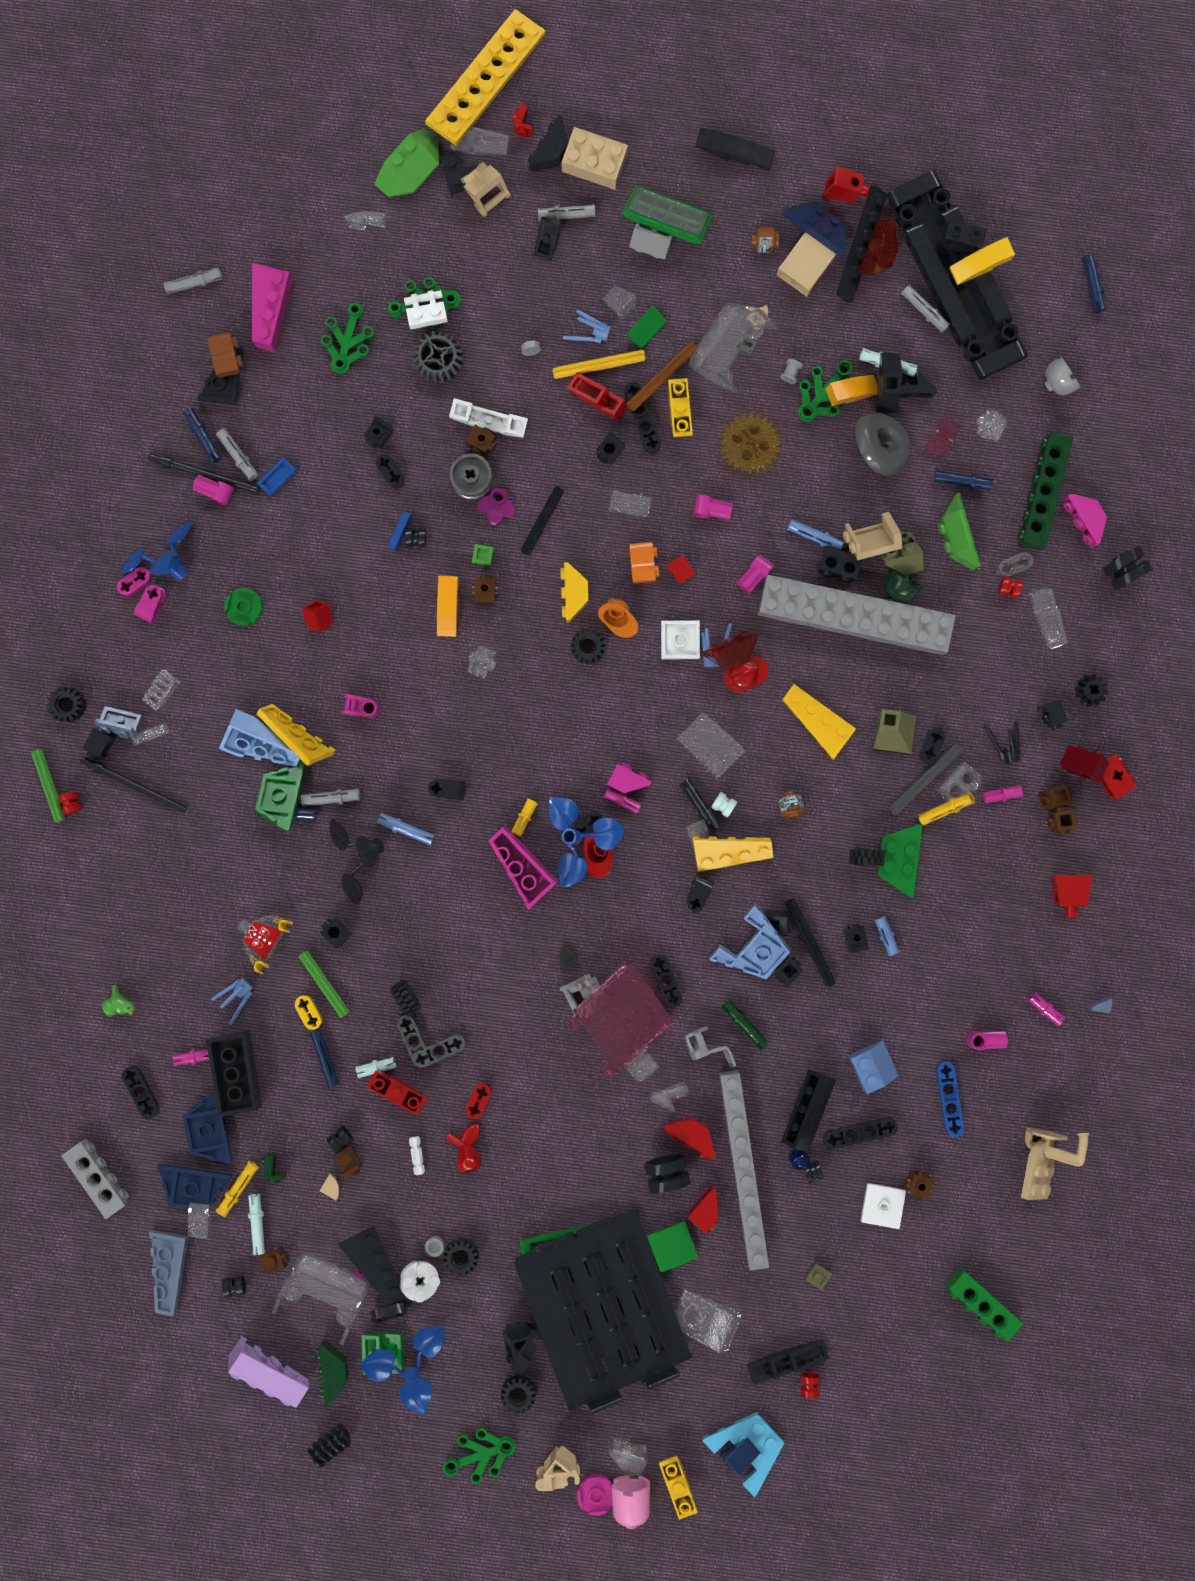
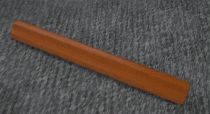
(662, 376)

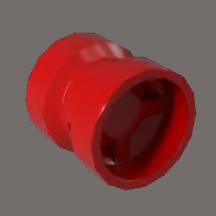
(1010, 587)
(70, 803)
(810, 1385)

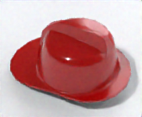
(746, 675)
(598, 860)

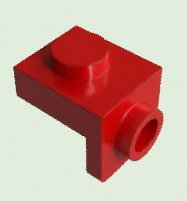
(519, 118)

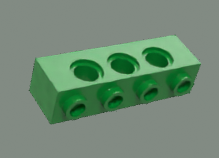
(1005, 1327)

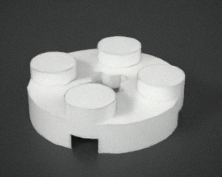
(408, 1280)

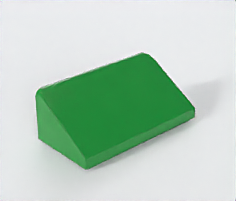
(646, 327)

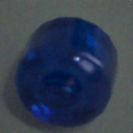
(798, 1159)

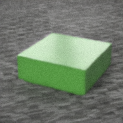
(482, 555)

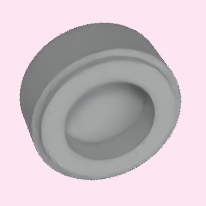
(530, 348)
(434, 1246)

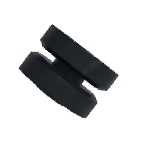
(1127, 568)
(667, 1173)

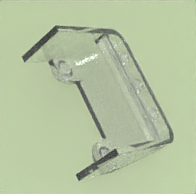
(717, 349)
(327, 1284)

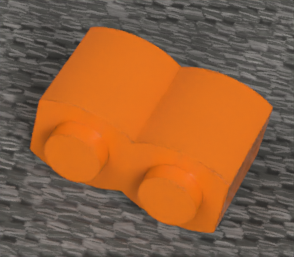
(642, 562)

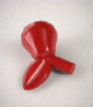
(468, 1158)

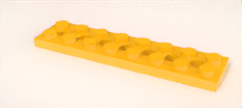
(489, 88)

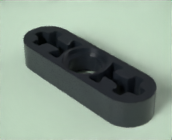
(676, 992)
(132, 1090)

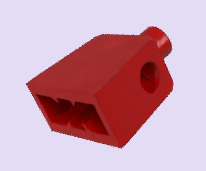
(845, 185)
(1071, 892)

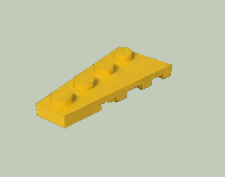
(821, 722)
(305, 746)
(720, 853)

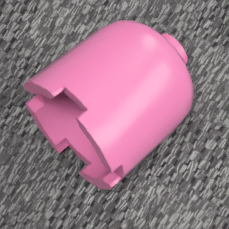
(631, 1501)

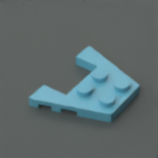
(763, 1438)

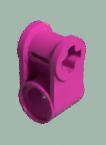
(149, 605)
(357, 706)

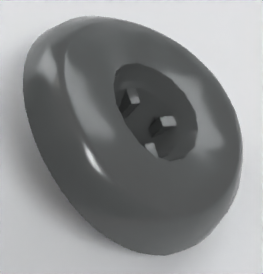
(883, 443)

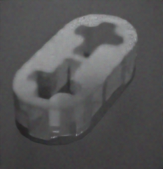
(1013, 561)

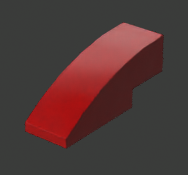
(597, 396)

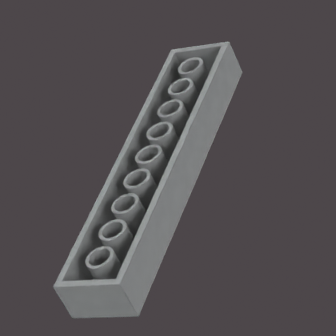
(856, 615)

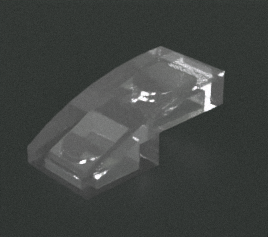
(361, 219)
(629, 504)

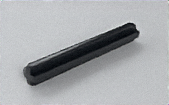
(542, 520)

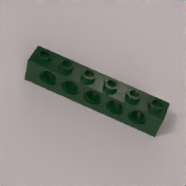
(1061, 446)

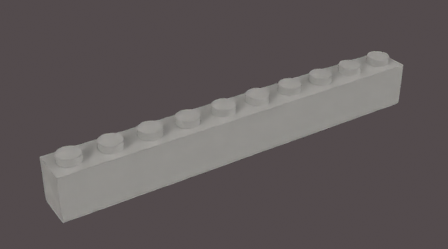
(743, 1170)

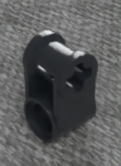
(450, 789)
(699, 890)

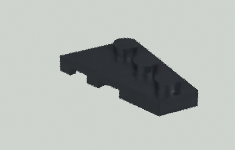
(223, 389)

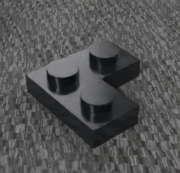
(454, 172)

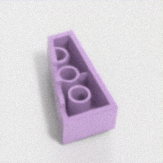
(266, 1374)

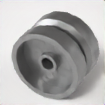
(471, 488)

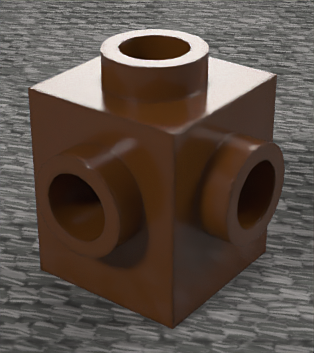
(476, 437)
(487, 597)
(1068, 817)
(916, 1178)

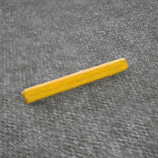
(599, 364)

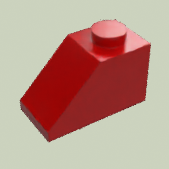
(705, 1211)

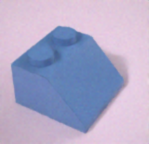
(873, 1067)

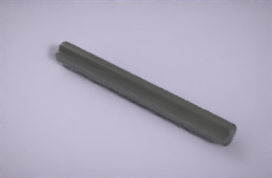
(925, 779)

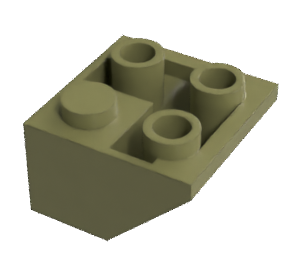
(908, 559)
(894, 731)

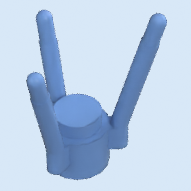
(600, 330)
(706, 643)
(241, 988)

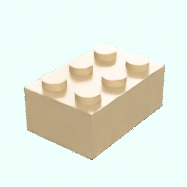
(594, 158)

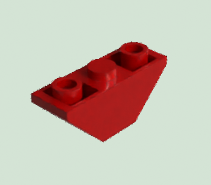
(397, 1091)
(692, 1134)

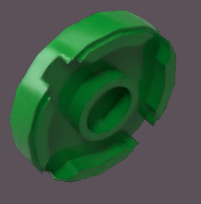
(243, 607)

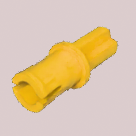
(524, 817)

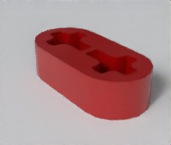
(474, 1098)

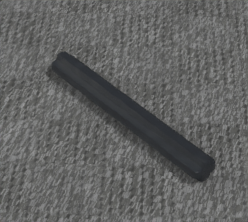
(810, 942)

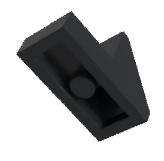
(547, 238)
(921, 389)

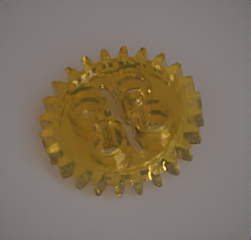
(765, 436)

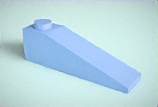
(253, 738)

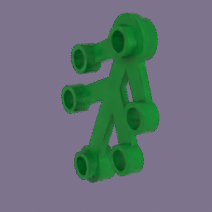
(445, 294)
(346, 341)
(820, 393)
(482, 1453)

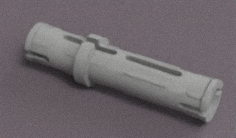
(567, 212)
(197, 279)
(925, 308)
(241, 460)
(330, 797)

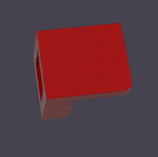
(680, 569)
(317, 615)

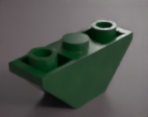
(332, 1371)

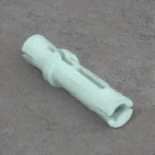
(874, 358)
(256, 1224)

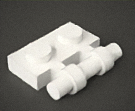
(427, 314)

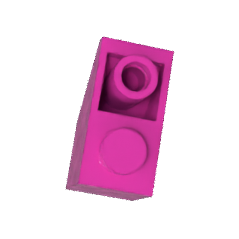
(627, 781)

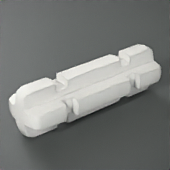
(416, 1154)

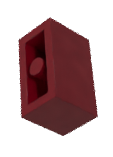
(1084, 763)

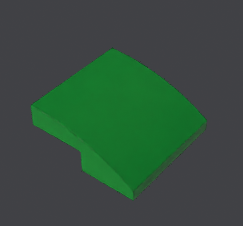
(672, 1246)
(388, 1341)

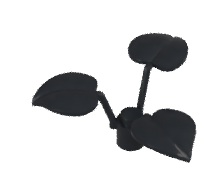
(367, 851)

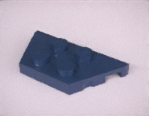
(819, 224)
(207, 1131)
(191, 1185)

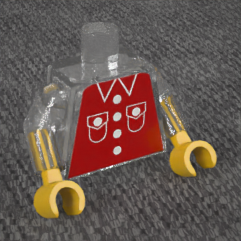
(262, 938)

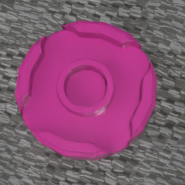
(595, 1494)

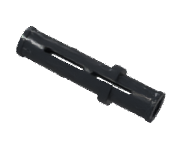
(700, 805)

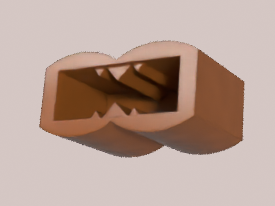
(224, 354)

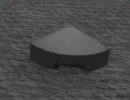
(567, 958)

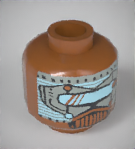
(765, 239)
(791, 805)

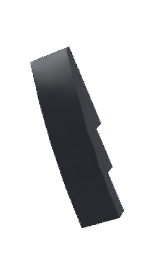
(735, 148)
(787, 1361)

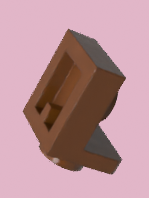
(1055, 797)
(348, 1161)
(274, 1260)

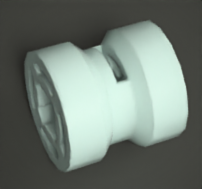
(724, 804)

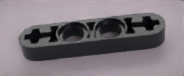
(644, 417)
(860, 1134)

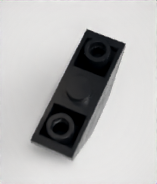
(551, 147)
(889, 382)

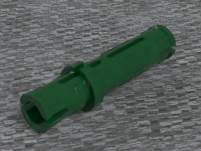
(738, 1017)

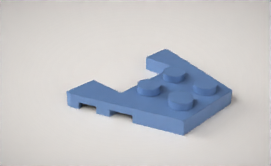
(761, 953)

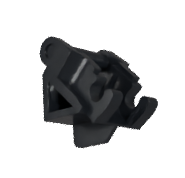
(519, 1345)

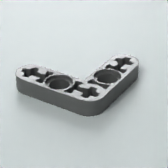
(421, 1048)

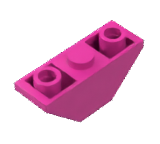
(1087, 517)

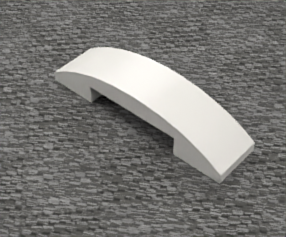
(497, 422)

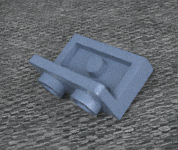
(119, 722)

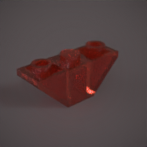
(881, 249)
(732, 651)

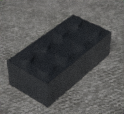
(234, 1073)

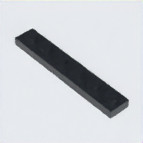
(863, 235)

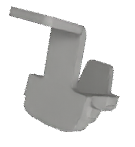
(700, 1049)

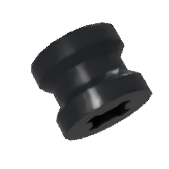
(813, 1172)

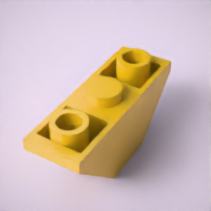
(679, 407)
(574, 592)
(678, 1487)

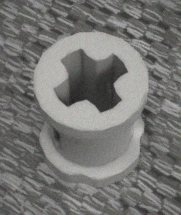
(791, 371)

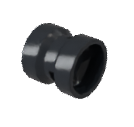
(415, 537)
(340, 1139)
(233, 1286)

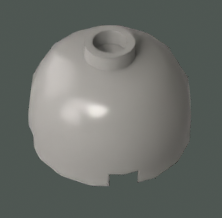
(1060, 378)

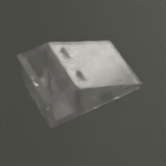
(710, 745)
(707, 1320)

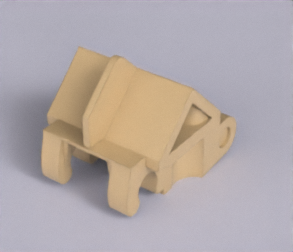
(481, 182)
(557, 1469)

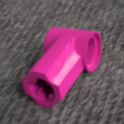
(217, 491)
(708, 507)
(758, 569)
(988, 1040)

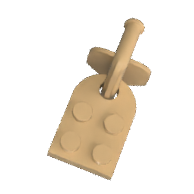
(1041, 1161)

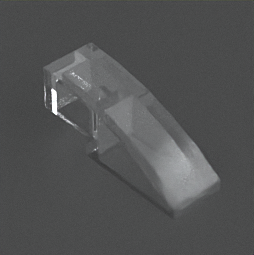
(482, 143)
(1048, 617)

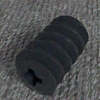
(331, 1446)

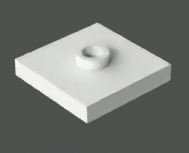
(680, 640)
(883, 1205)

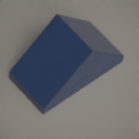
(740, 1455)

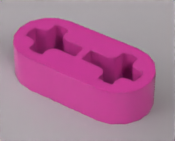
(131, 578)

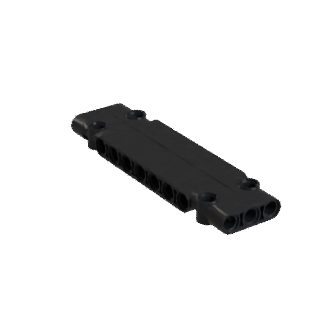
(973, 307)

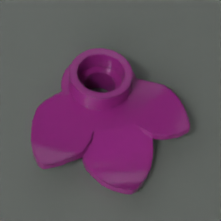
(496, 509)

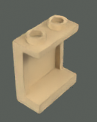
(805, 264)
(874, 539)

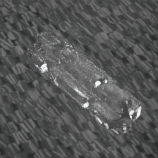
(150, 733)

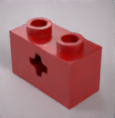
(1124, 780)

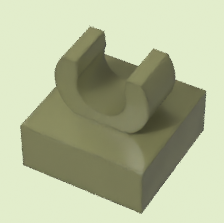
(818, 1276)

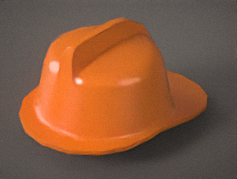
(618, 618)

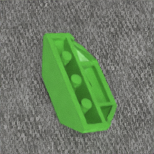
(409, 164)
(957, 534)

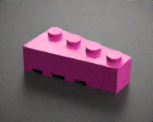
(269, 302)
(524, 869)

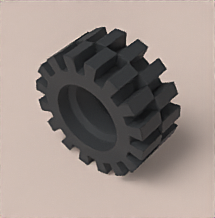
(579, 638)
(74, 713)
(866, 857)
(405, 998)
(469, 1248)
(509, 1402)

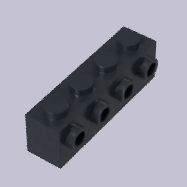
(808, 1110)

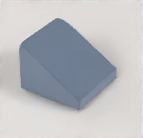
(1103, 1005)

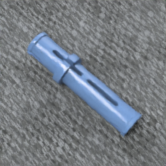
(823, 539)
(406, 829)

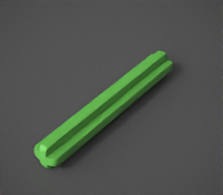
(48, 785)
(323, 984)

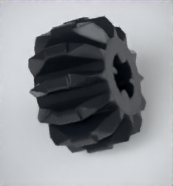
(1098, 690)

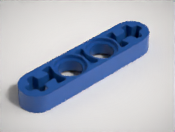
(946, 1099)

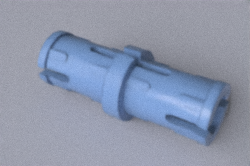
(887, 935)

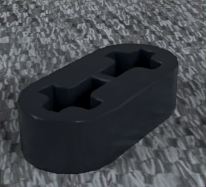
(393, 469)
(936, 746)
(585, 821)
(388, 1312)

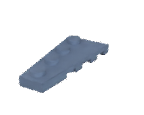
(168, 1263)

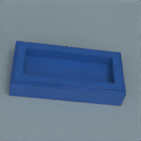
(277, 477)
(399, 532)

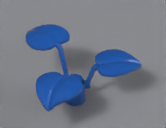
(166, 563)
(607, 836)
(417, 1391)

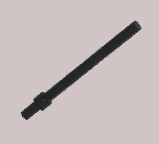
(168, 462)
(101, 768)

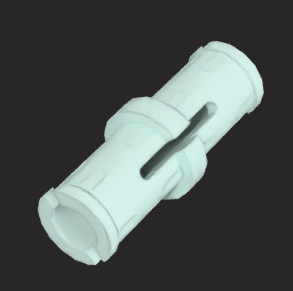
(369, 1069)

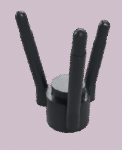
(1012, 753)

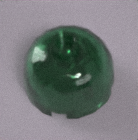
(900, 587)

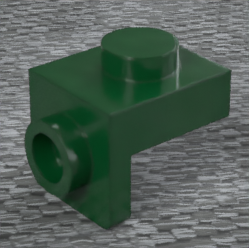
(269, 1164)

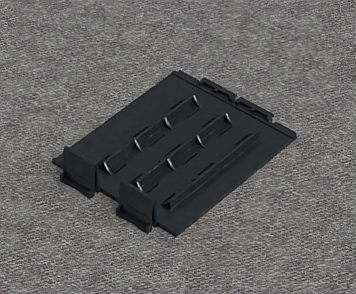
(554, 1306)

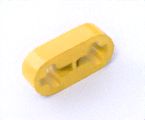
(313, 1010)

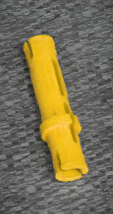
(953, 805)
(233, 1194)

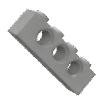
(85, 1176)

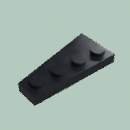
(373, 1262)

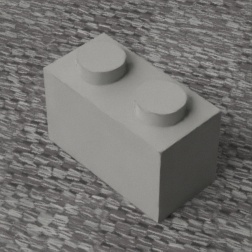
(650, 241)

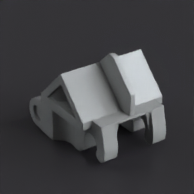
(584, 984)

